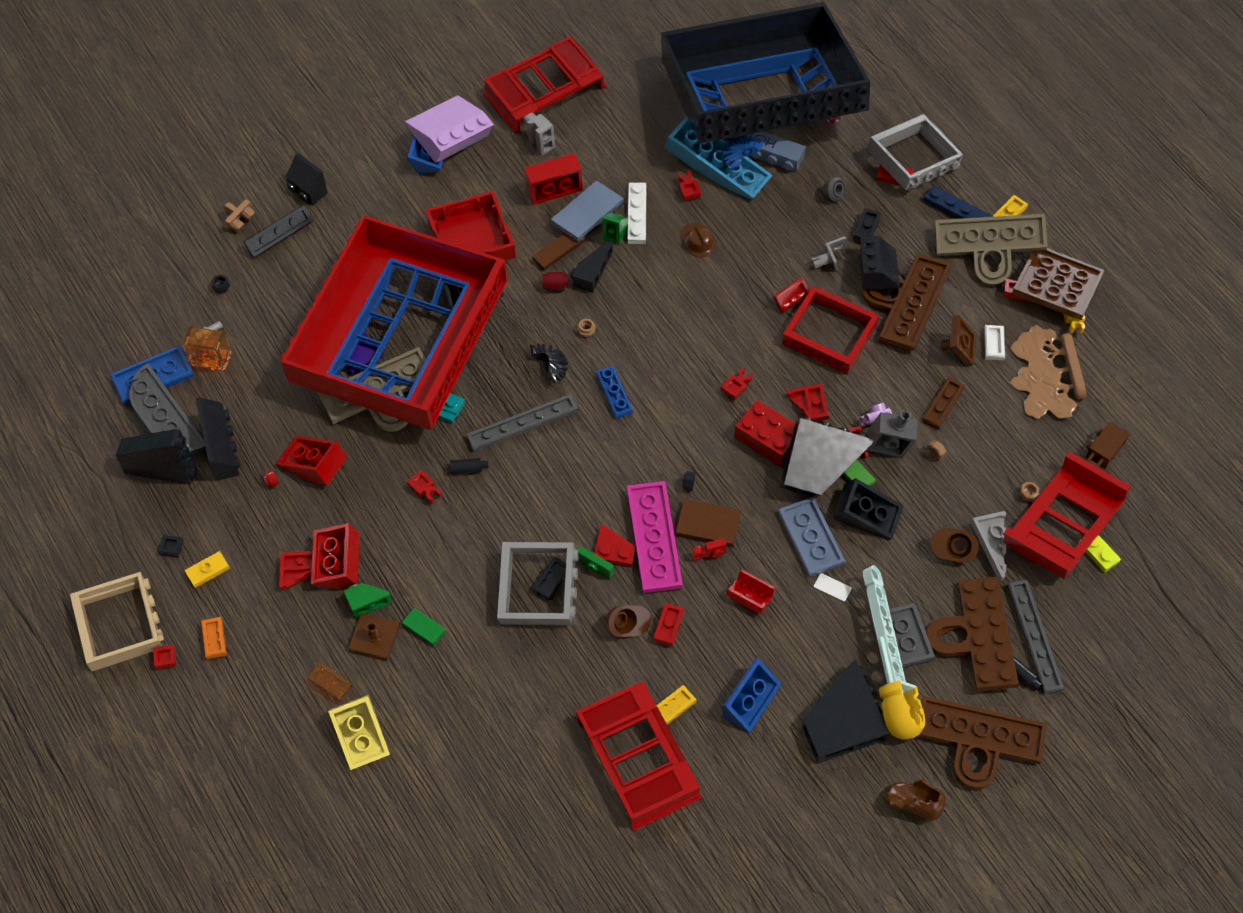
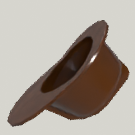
(698, 239)
(954, 544)
(628, 620)

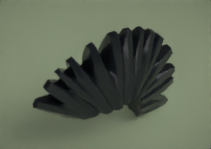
(553, 359)

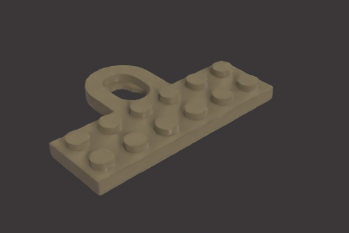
(991, 235)
(405, 365)

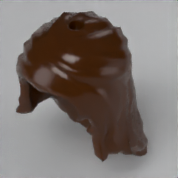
(917, 799)

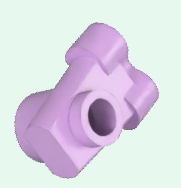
(869, 418)

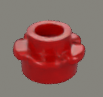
(271, 478)

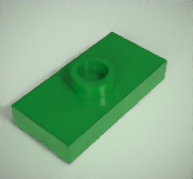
(595, 563)

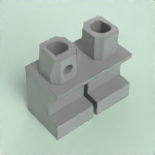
(540, 132)

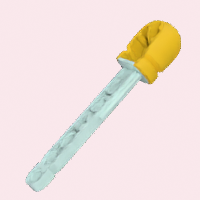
(900, 702)

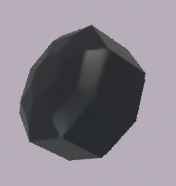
(220, 283)
(688, 480)

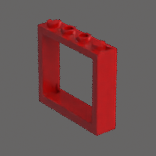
(820, 352)

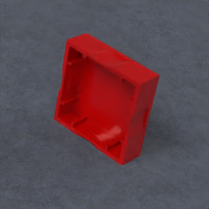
(474, 225)

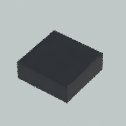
(170, 546)

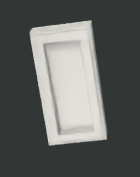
(994, 342)

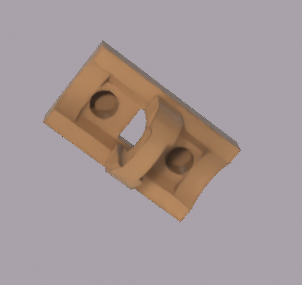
(236, 213)

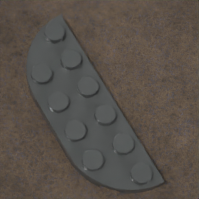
(160, 410)

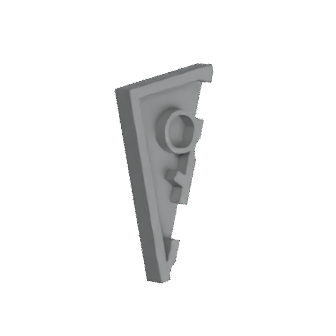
(990, 532)

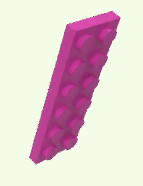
(654, 537)

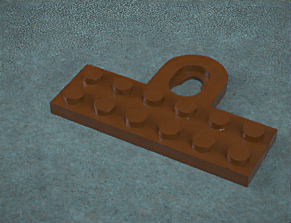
(913, 303)
(986, 634)
(982, 731)

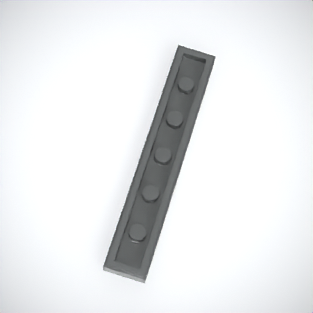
(521, 423)
(1035, 637)

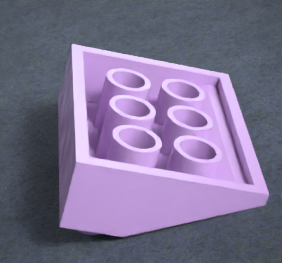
(449, 127)

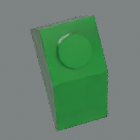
(614, 227)
(366, 598)

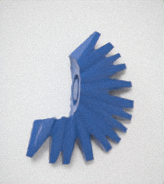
(739, 149)

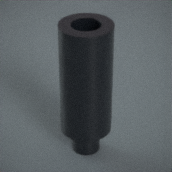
(467, 465)
(1025, 675)

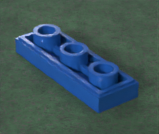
(614, 392)

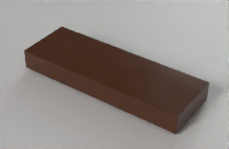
(556, 251)
(943, 403)

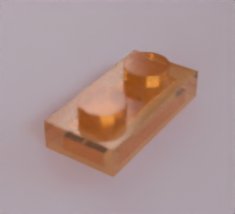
(330, 681)

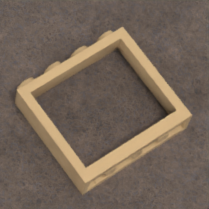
(104, 591)

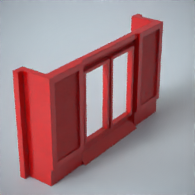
(515, 101)
(1083, 486)
(657, 791)

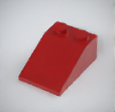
(312, 459)

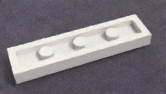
(637, 213)

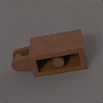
(1106, 446)

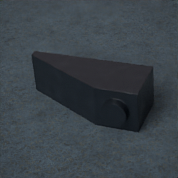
(592, 267)

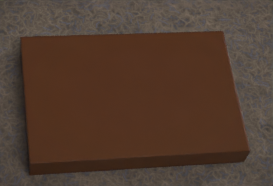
(708, 522)

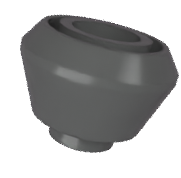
(834, 188)

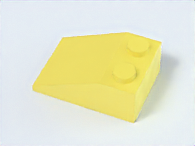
(359, 732)

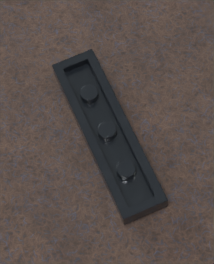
(277, 231)

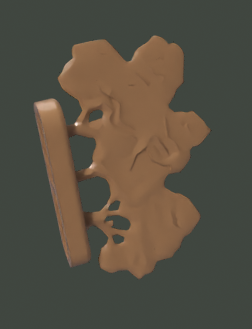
(1041, 375)

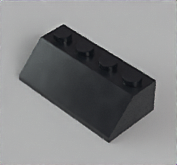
(218, 439)

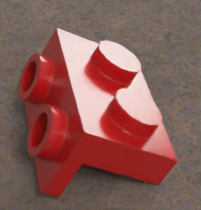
(751, 591)

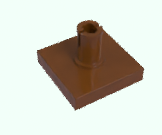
(961, 341)
(374, 636)

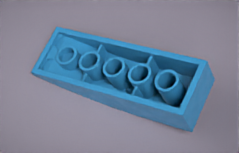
(709, 161)

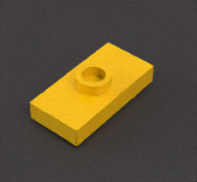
(207, 569)
(676, 704)

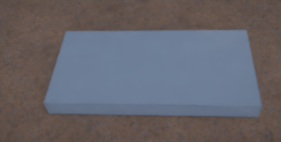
(586, 210)
(811, 537)

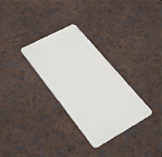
(832, 587)

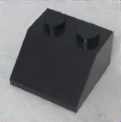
(306, 180)

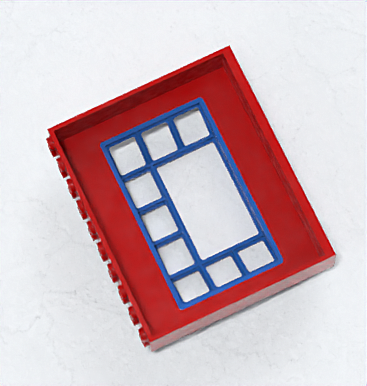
(350, 302)

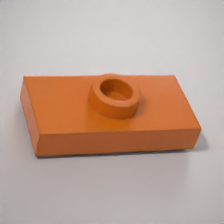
(213, 638)

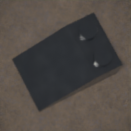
(867, 509)

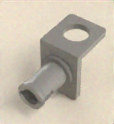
(829, 257)

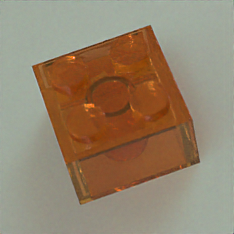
(207, 348)

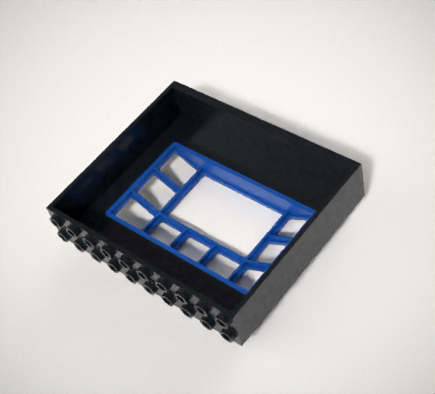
(759, 48)

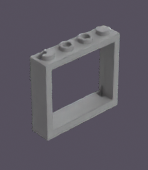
(907, 129)
(565, 618)

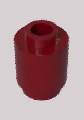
(554, 281)

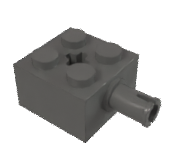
(893, 433)

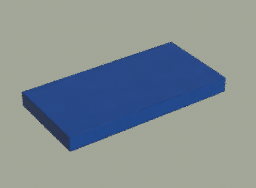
(169, 367)

